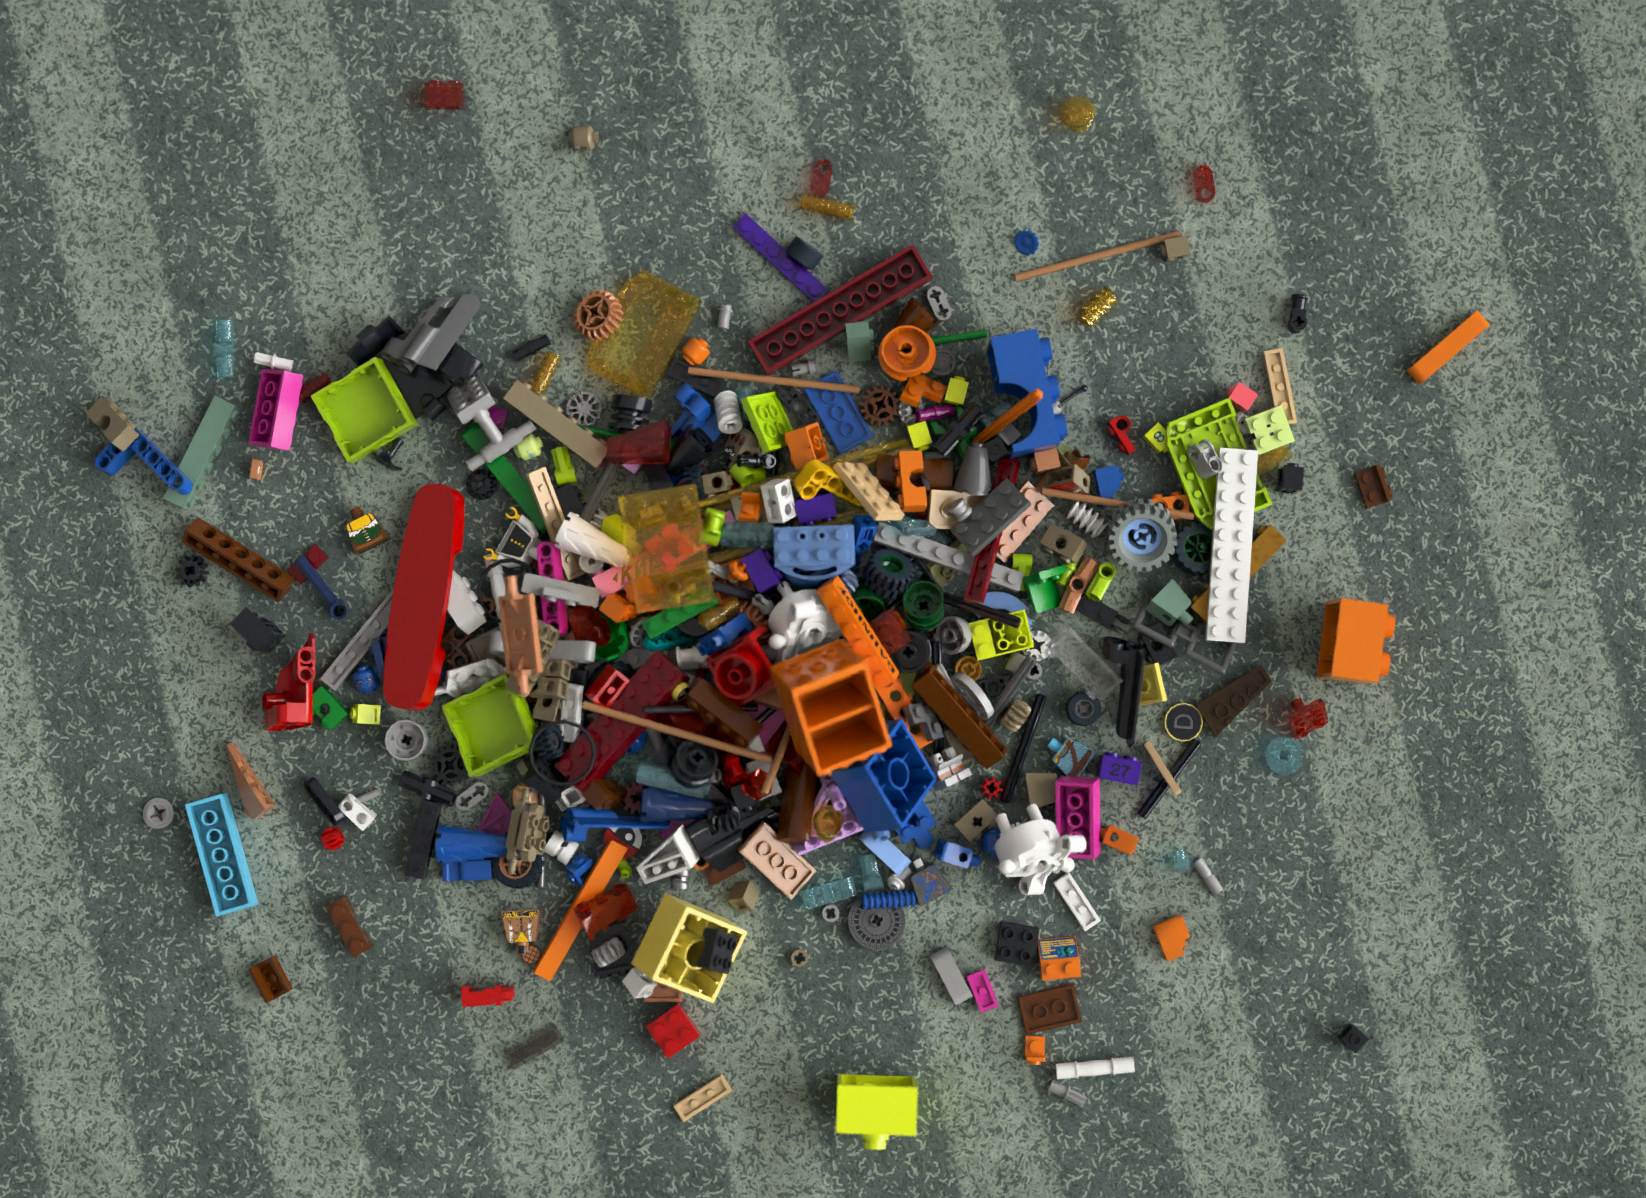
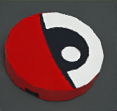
(626, 836)

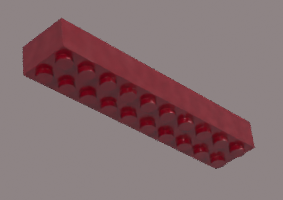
(847, 304)

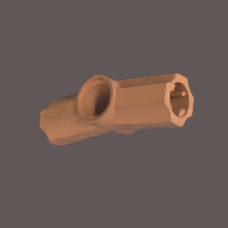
(1084, 574)

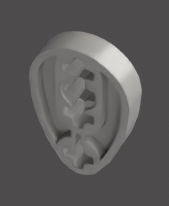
(972, 695)

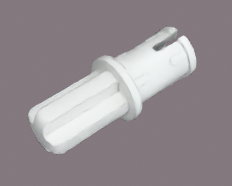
(273, 361)

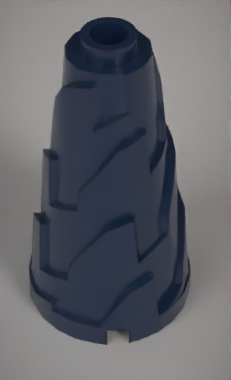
(665, 805)

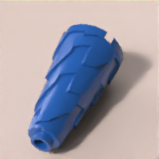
(463, 844)

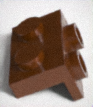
(270, 979)

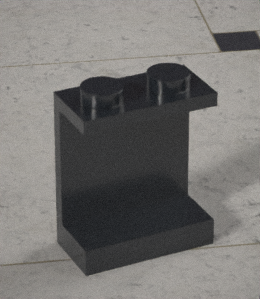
(623, 963)

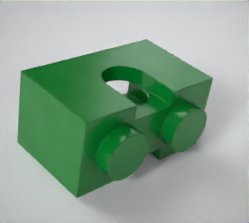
(337, 710)

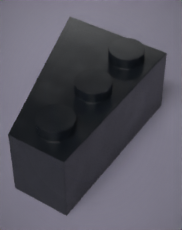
(259, 633)

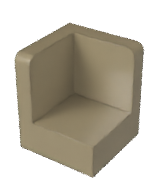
(743, 896)

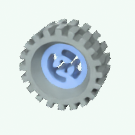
(1147, 549)

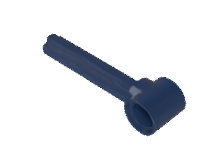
(321, 587)

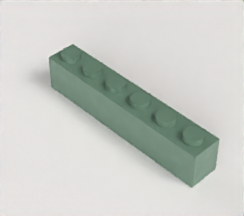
(203, 449)

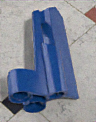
(696, 412)
(577, 820)

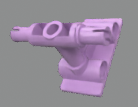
(849, 820)

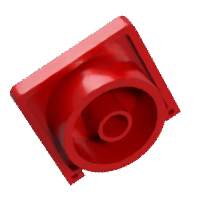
(742, 668)

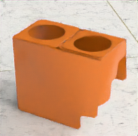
(1172, 936)

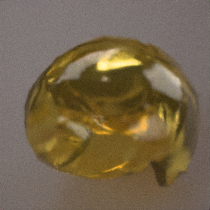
(827, 823)

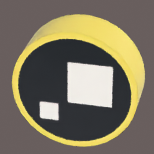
(680, 691)

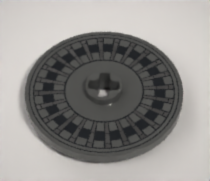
(870, 934)

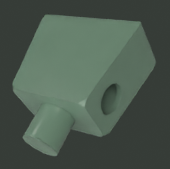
(1170, 605)

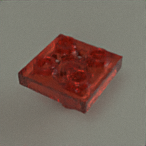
(890, 630)
(1306, 717)

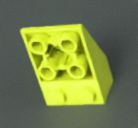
(997, 639)

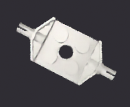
(460, 682)

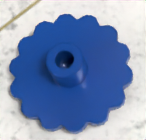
(1026, 242)

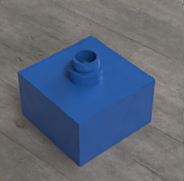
(887, 784)

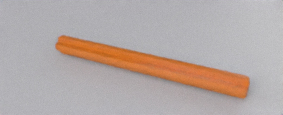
(1008, 417)

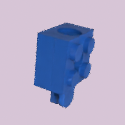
(918, 827)

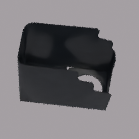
(460, 363)

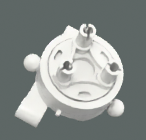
(800, 623)
(1034, 850)

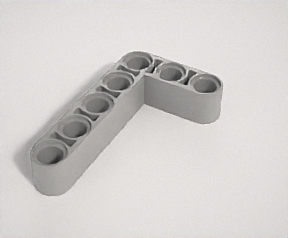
(568, 650)

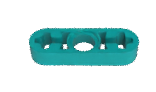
(663, 644)

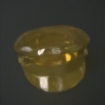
(1078, 114)

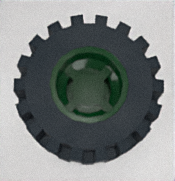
(888, 573)

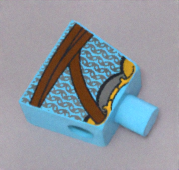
(1070, 756)

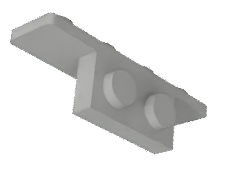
(560, 590)

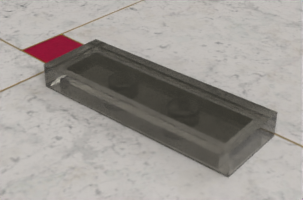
(534, 1046)

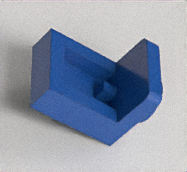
(577, 867)

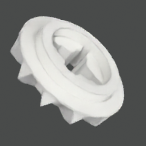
(1039, 636)

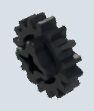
(444, 759)

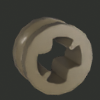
(795, 953)

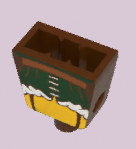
(365, 531)

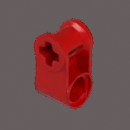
(732, 772)

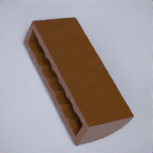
(937, 472)
(797, 806)

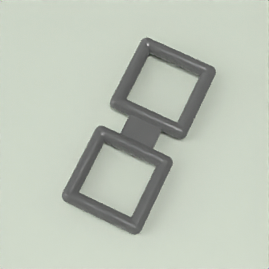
(1186, 635)

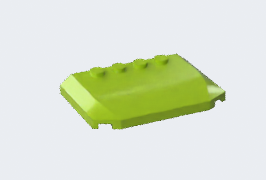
(1220, 427)

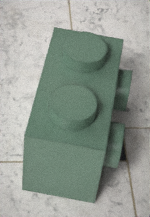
(859, 341)

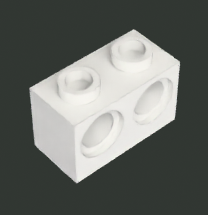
(778, 500)

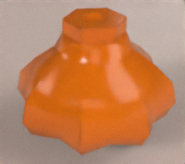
(737, 571)

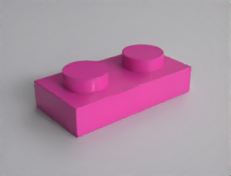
(982, 990)

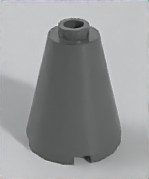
(974, 471)

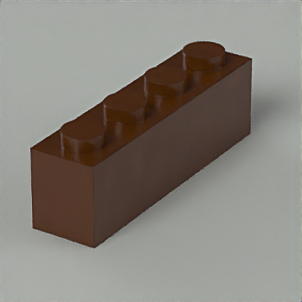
(723, 714)

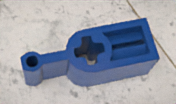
(863, 534)
(468, 870)

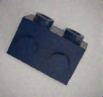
(377, 651)

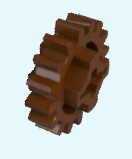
(872, 402)

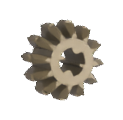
(1015, 715)

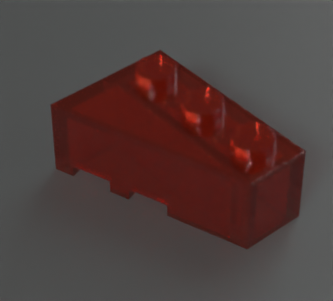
(642, 445)
(604, 909)

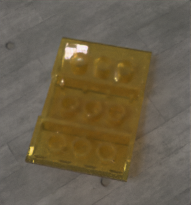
(666, 548)

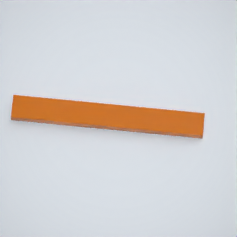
(570, 925)

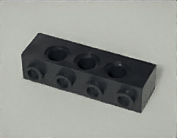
(423, 839)

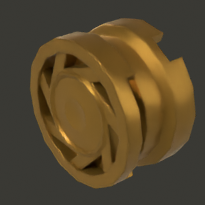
(969, 666)

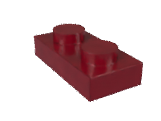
(315, 557)

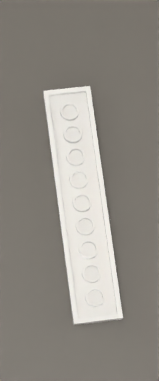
(1231, 545)

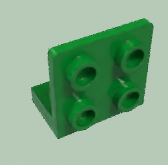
(1043, 589)

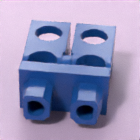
(724, 635)

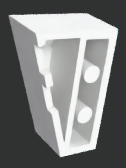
(669, 858)

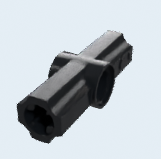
(958, 430)
(428, 788)

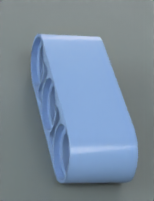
(887, 853)

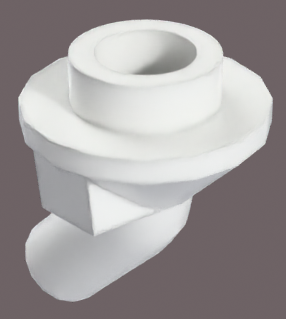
(896, 882)

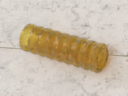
(827, 206)
(545, 373)

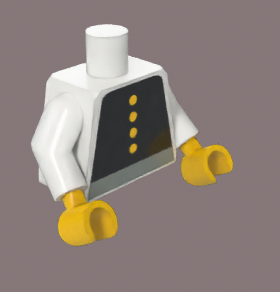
(518, 542)

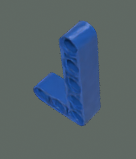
(117, 460)

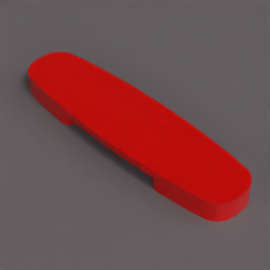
(422, 597)

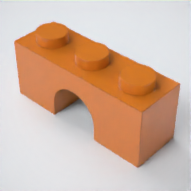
(910, 497)

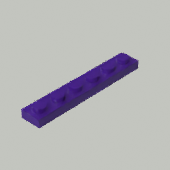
(779, 258)

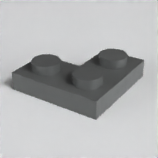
(927, 717)

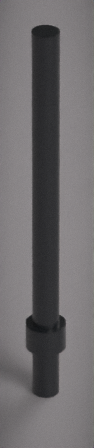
(685, 709)

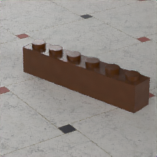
(959, 717)

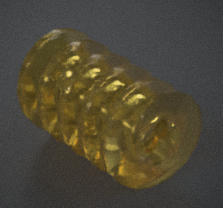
(1098, 307)

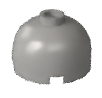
(954, 634)

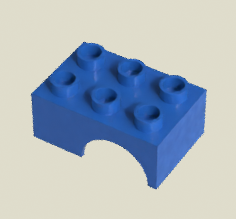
(1017, 369)

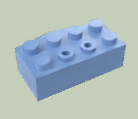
(813, 551)

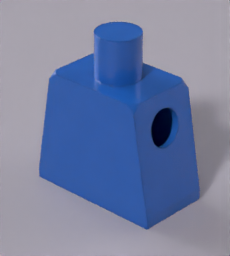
(950, 852)

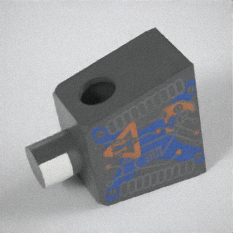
(928, 882)

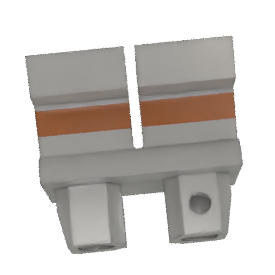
(948, 771)

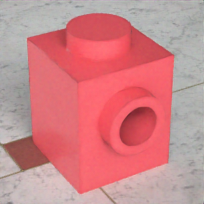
(1241, 397)

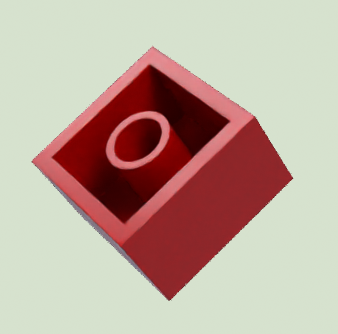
(673, 1030)

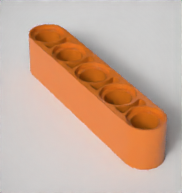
(1448, 347)

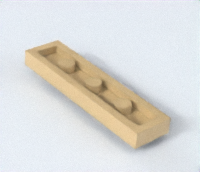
(1279, 382)

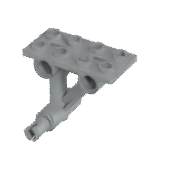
(471, 402)

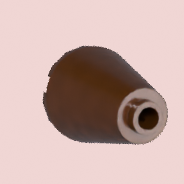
(916, 315)

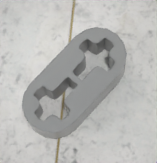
(935, 306)
(475, 799)

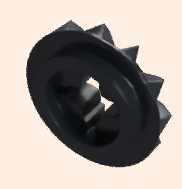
(482, 493)

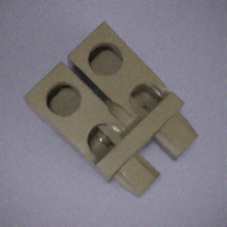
(553, 680)

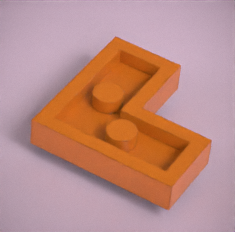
(922, 386)

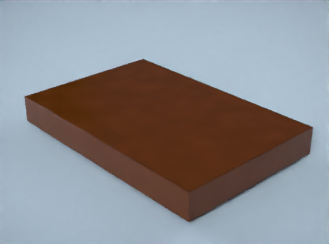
(1049, 1009)

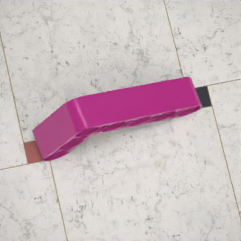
(544, 562)

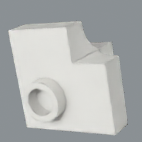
(571, 798)

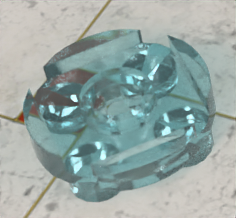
(1294, 757)

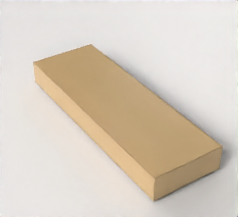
(1162, 768)
(702, 1098)

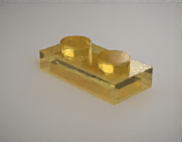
(1271, 459)

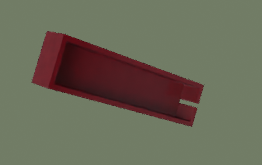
(612, 737)

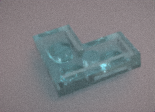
(913, 527)

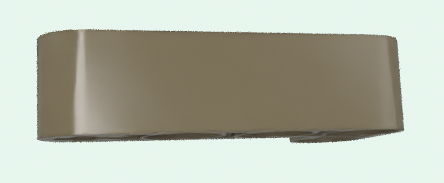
(548, 638)

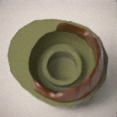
(1069, 457)

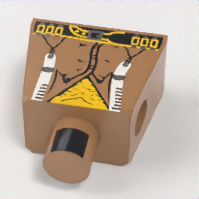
(521, 927)

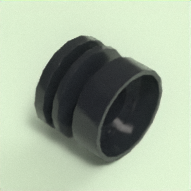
(630, 412)

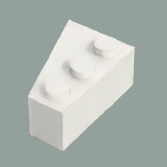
(463, 605)

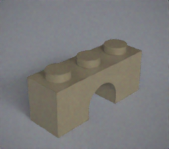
(113, 422)

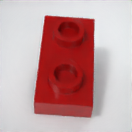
(1124, 444)

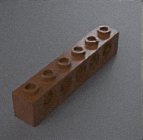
(237, 559)

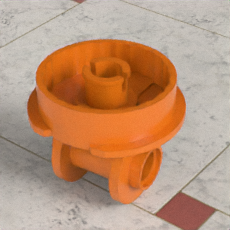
(906, 364)

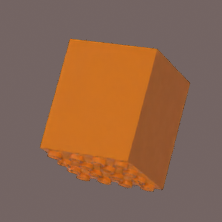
(830, 706)

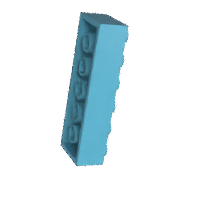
(221, 854)

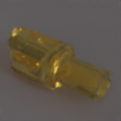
(717, 614)

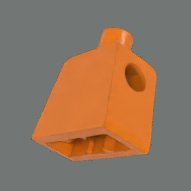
(1125, 842)

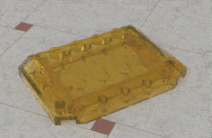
(647, 337)

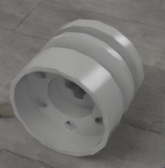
(395, 736)

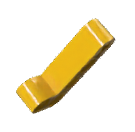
(819, 475)

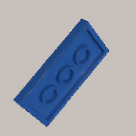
(839, 415)

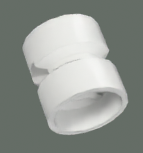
(591, 565)
(563, 850)

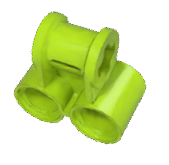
(713, 525)

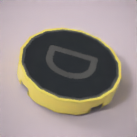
(1183, 722)

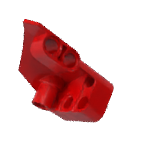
(293, 698)

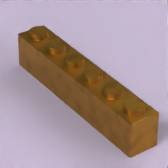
(1262, 549)

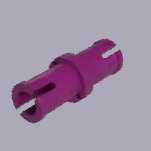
(934, 413)

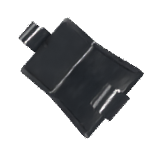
(419, 388)

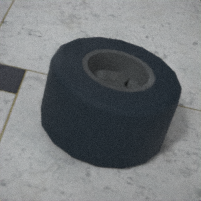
(804, 253)
(1082, 709)

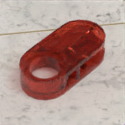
(1204, 180)
(821, 182)

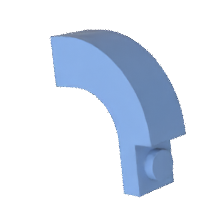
(1005, 602)

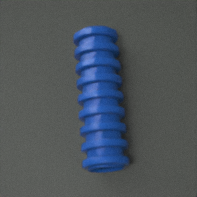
(888, 899)

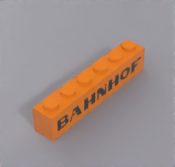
(857, 631)

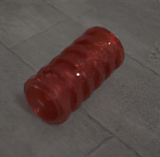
(314, 386)

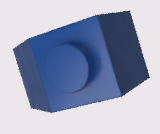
(1108, 481)

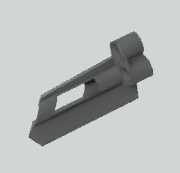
(430, 344)

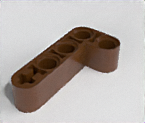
(456, 644)

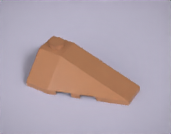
(252, 793)

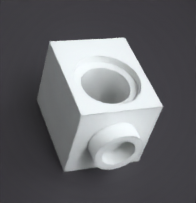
(639, 983)

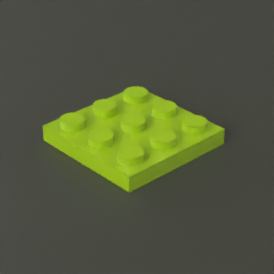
(767, 420)

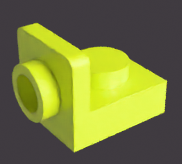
(365, 714)

